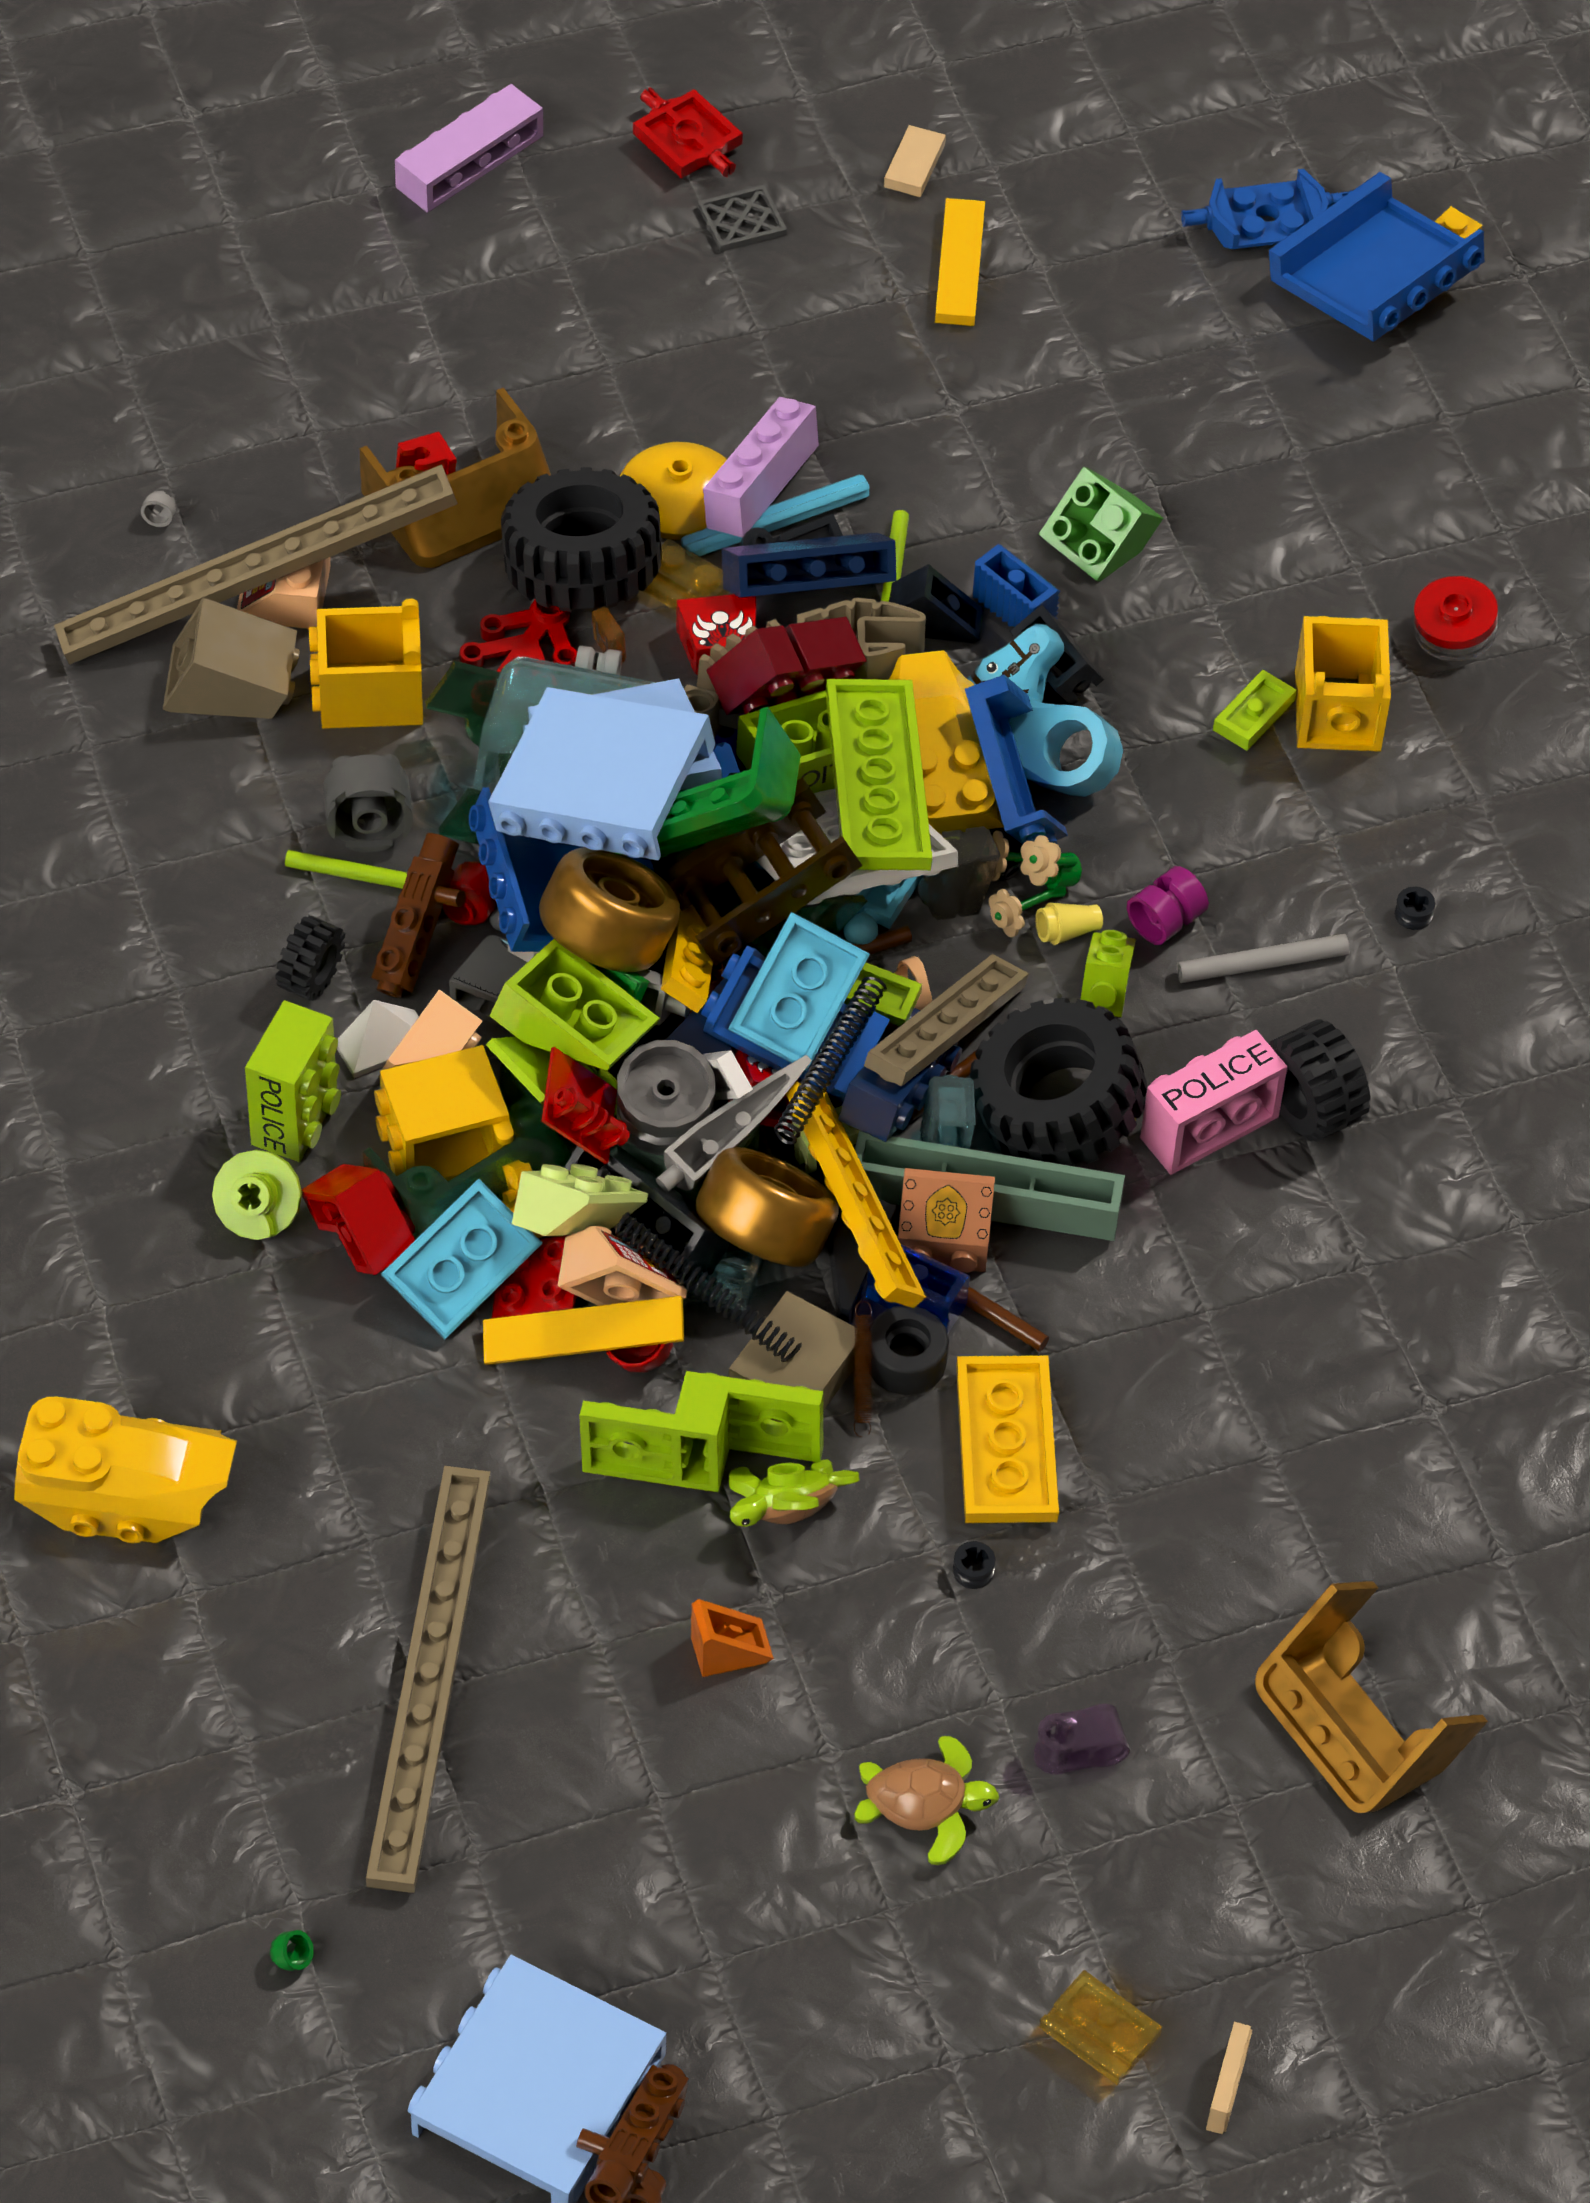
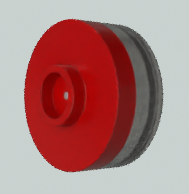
(1456, 618)

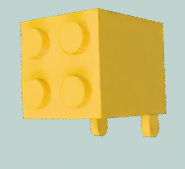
(367, 666)
(1342, 713)
(442, 1112)

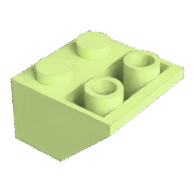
(571, 1200)

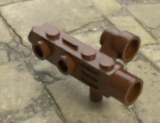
(417, 915)
(624, 2158)

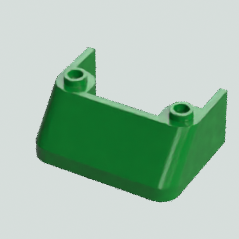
(738, 800)

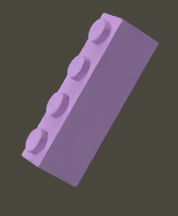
(469, 147)
(760, 467)

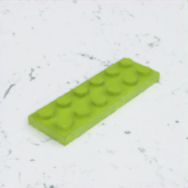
(879, 773)

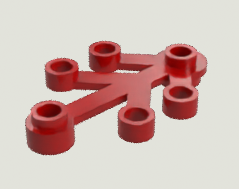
(540, 621)

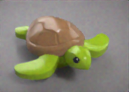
(787, 1492)
(927, 1796)

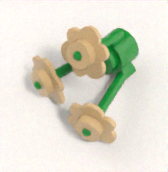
(1044, 866)

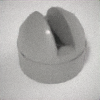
(165, 515)

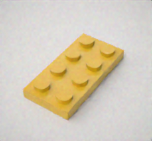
(1007, 1439)

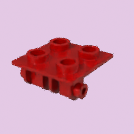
(582, 1107)
(535, 1284)

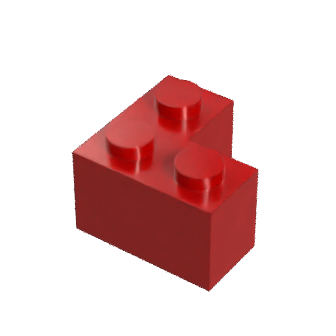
(363, 1213)

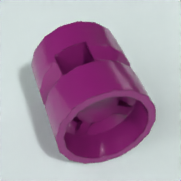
(1163, 907)

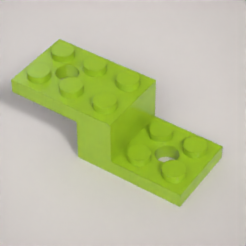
(709, 1420)

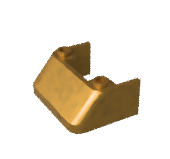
(478, 488)
(1336, 1722)

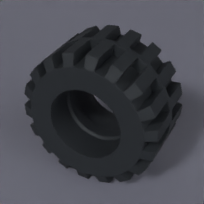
(1323, 1081)

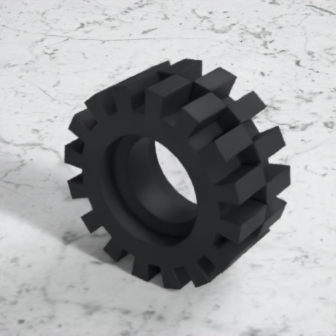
(310, 958)

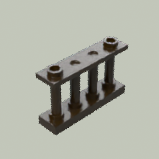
(728, 856)

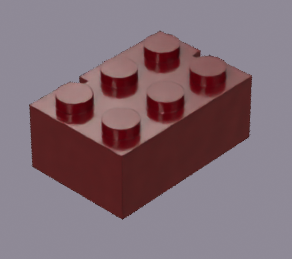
(785, 664)

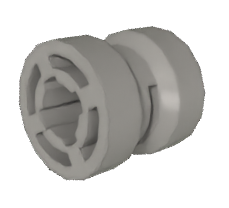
(605, 662)

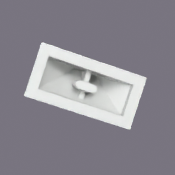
(374, 1036)

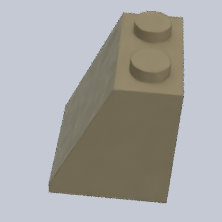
(231, 664)

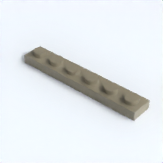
(946, 1020)

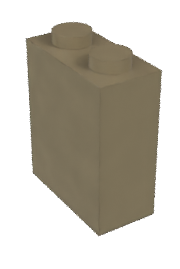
(820, 1363)

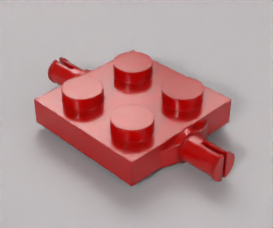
(687, 133)

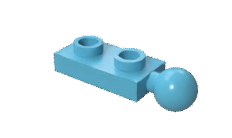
(882, 908)

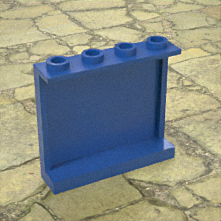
(1372, 259)
(518, 876)

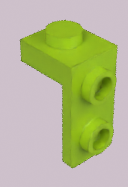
(1108, 970)

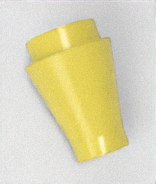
(1066, 921)

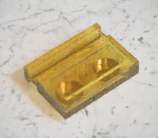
(684, 576)
(1100, 2027)

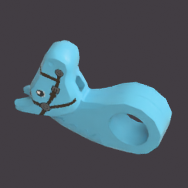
(1047, 727)

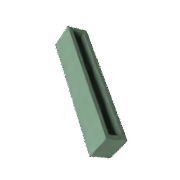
(1024, 1189)

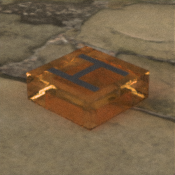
(608, 632)

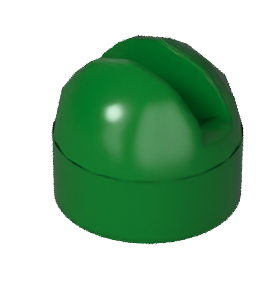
(296, 1954)

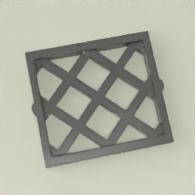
(746, 237)

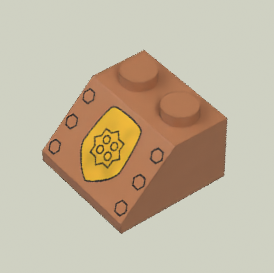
(947, 1217)

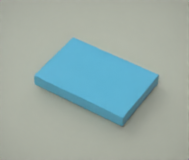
(798, 990)
(461, 1259)

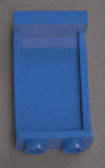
(991, 708)
(722, 1008)

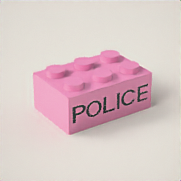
(1213, 1101)

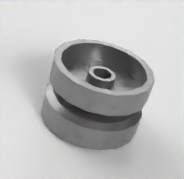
(663, 1093)

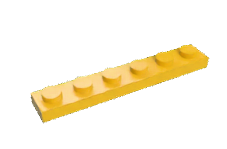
(859, 1203)

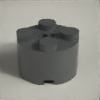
(367, 801)

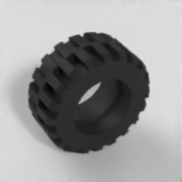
(581, 539)
(1051, 1040)

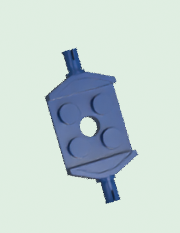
(1237, 211)

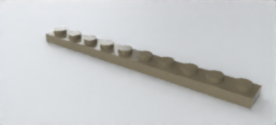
(255, 564)
(428, 1681)

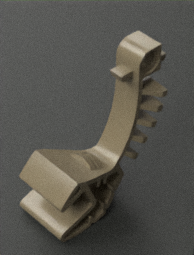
(881, 628)

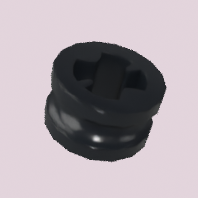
(1408, 916)
(977, 1551)

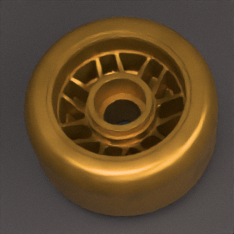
(609, 910)
(767, 1207)

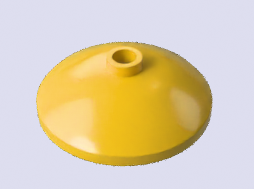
(676, 480)

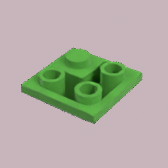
(1099, 525)

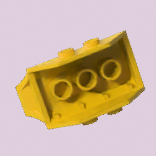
(951, 755)
(117, 1472)

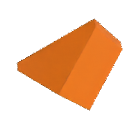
(727, 1639)

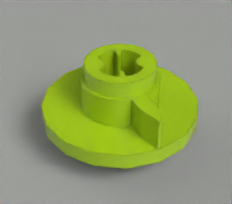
(257, 1194)

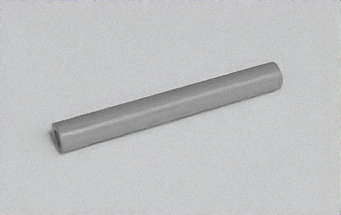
(1262, 958)

